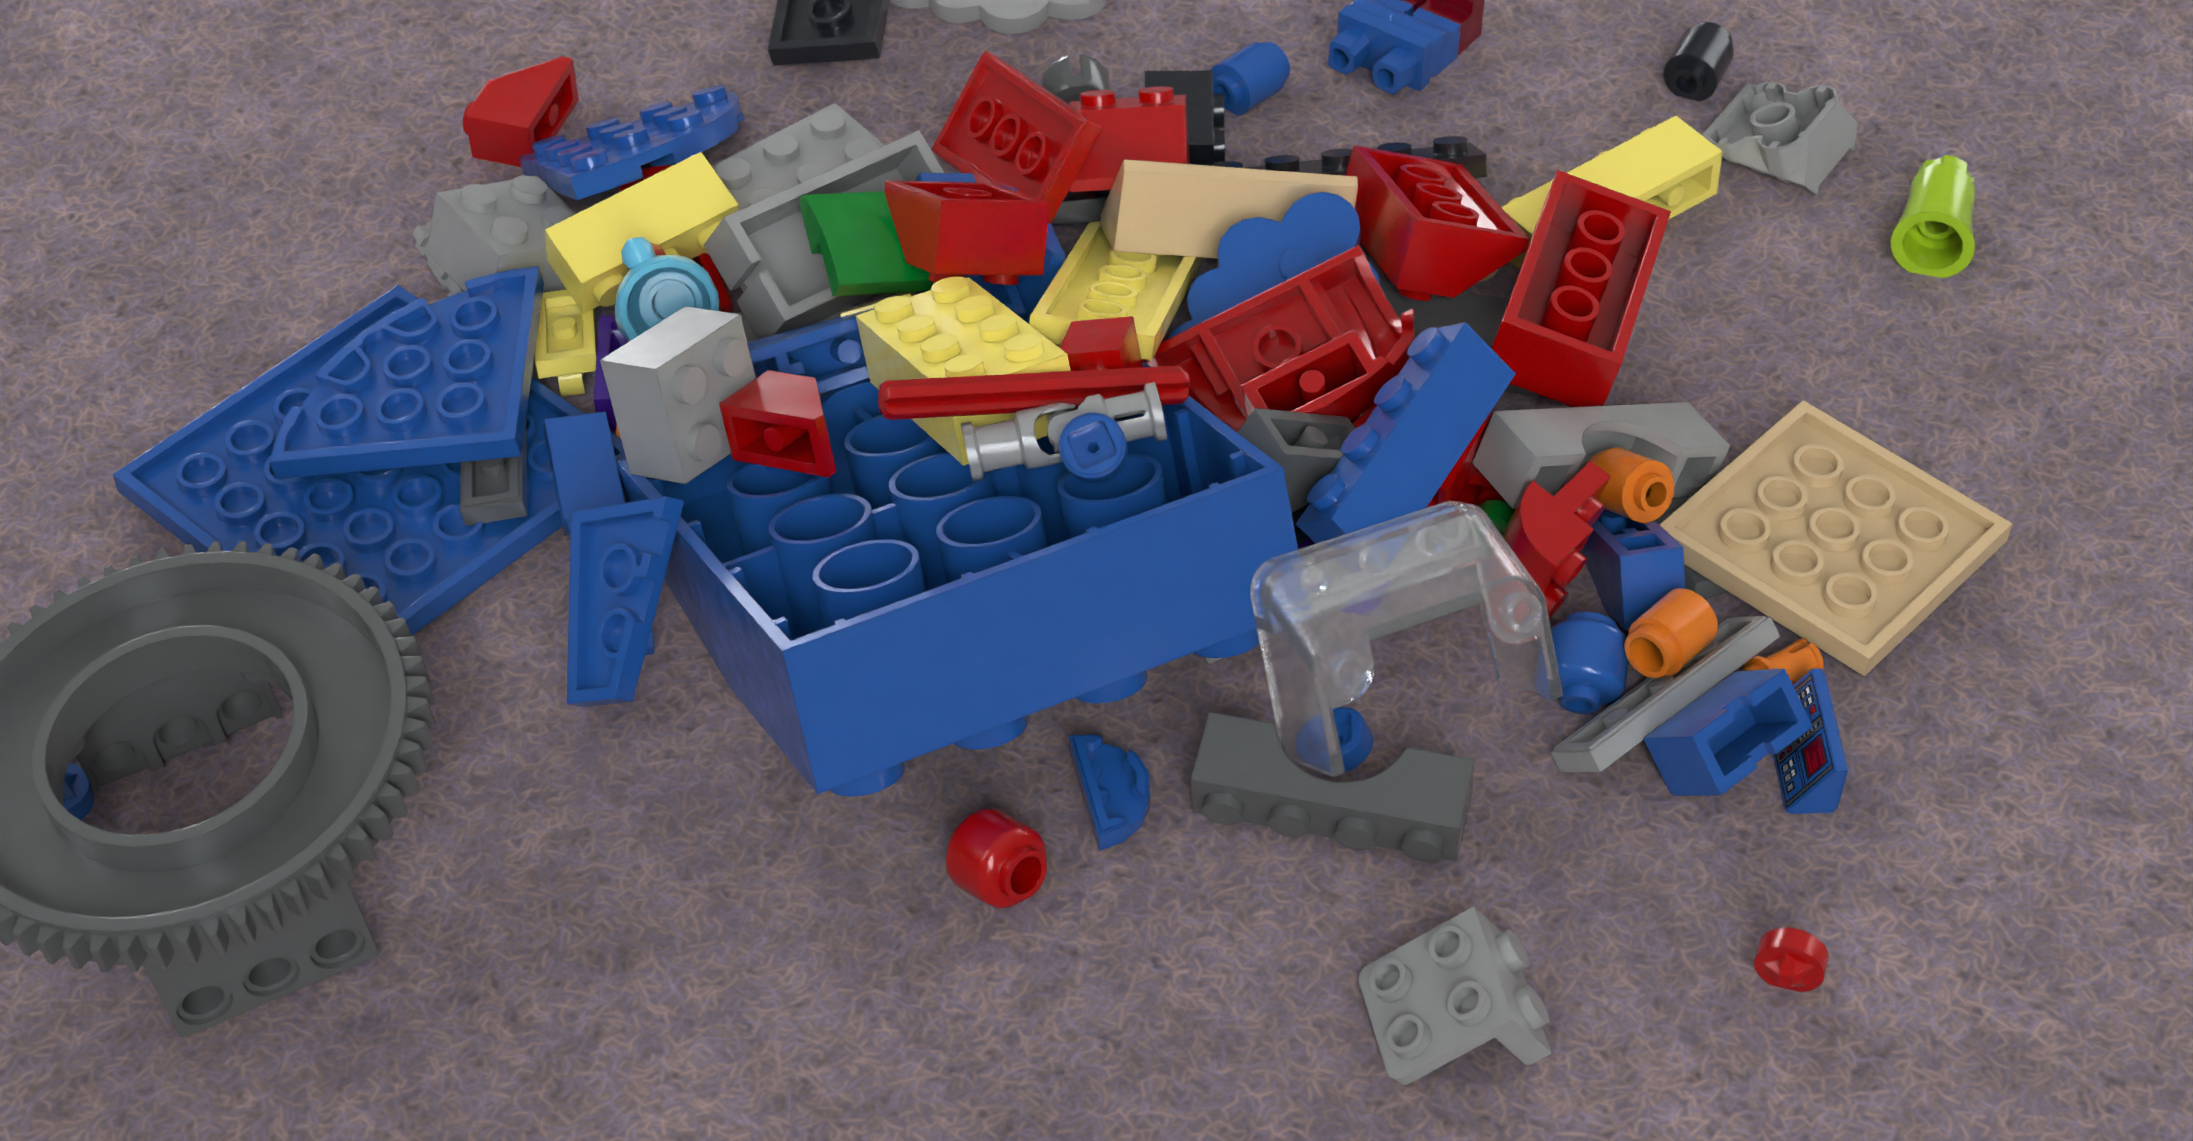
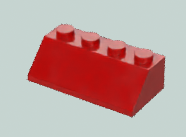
(1430, 223)

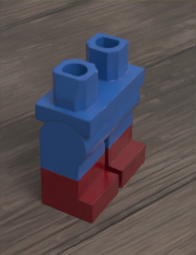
(1404, 39)

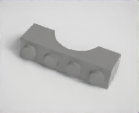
(1559, 442)

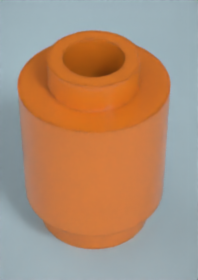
(1637, 486)
(1670, 633)

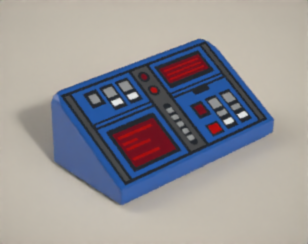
(1814, 765)

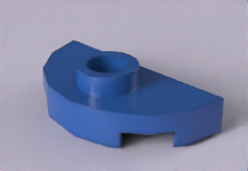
(1112, 787)

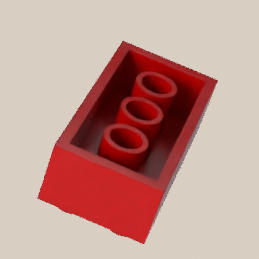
(1579, 291)

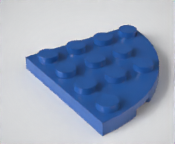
(616, 151)
(423, 385)

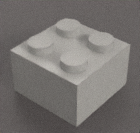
(495, 229)
(670, 391)

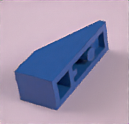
(822, 350)
(1632, 565)

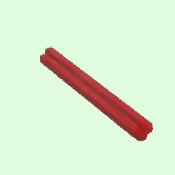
(1022, 391)

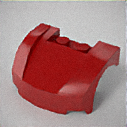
(1298, 347)

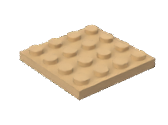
(1834, 536)

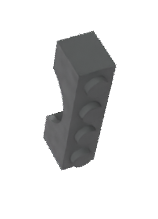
(1408, 808)

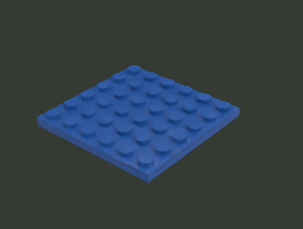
(385, 524)

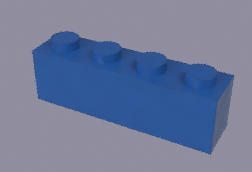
(1412, 434)

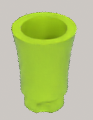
(1937, 220)

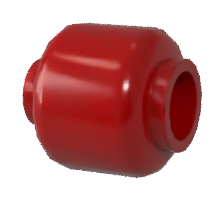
(996, 858)

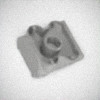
(1785, 132)

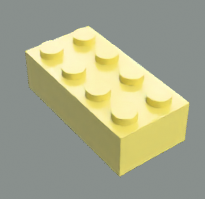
(954, 334)

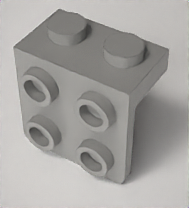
(1452, 996)

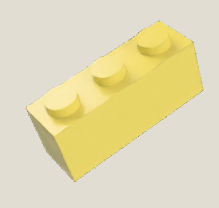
(668, 209)

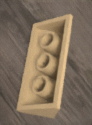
(1192, 206)

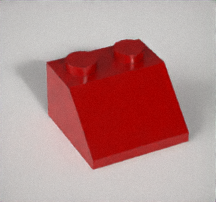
(1133, 129)
(969, 229)

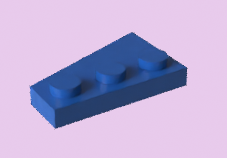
(613, 594)

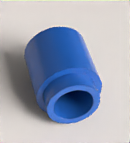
(1250, 76)

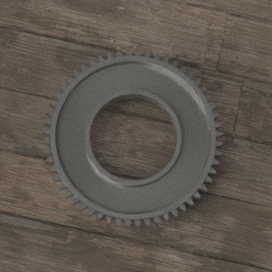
(180, 661)

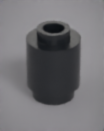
(1699, 61)

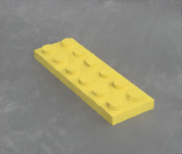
(1113, 285)

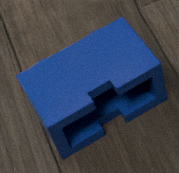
(1727, 732)

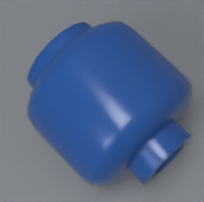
(1589, 661)

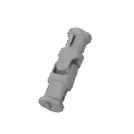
(1015, 441)

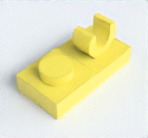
(565, 342)

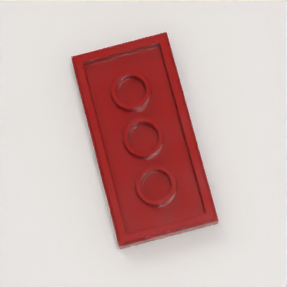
(1016, 133)

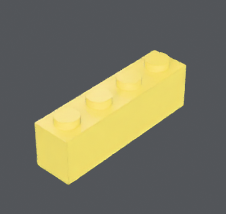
(1660, 166)

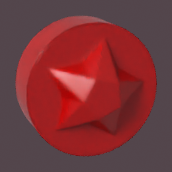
(1791, 959)

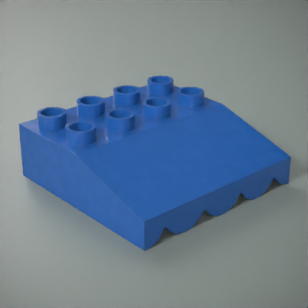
(946, 609)

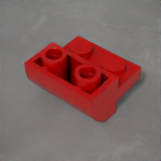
(1553, 530)

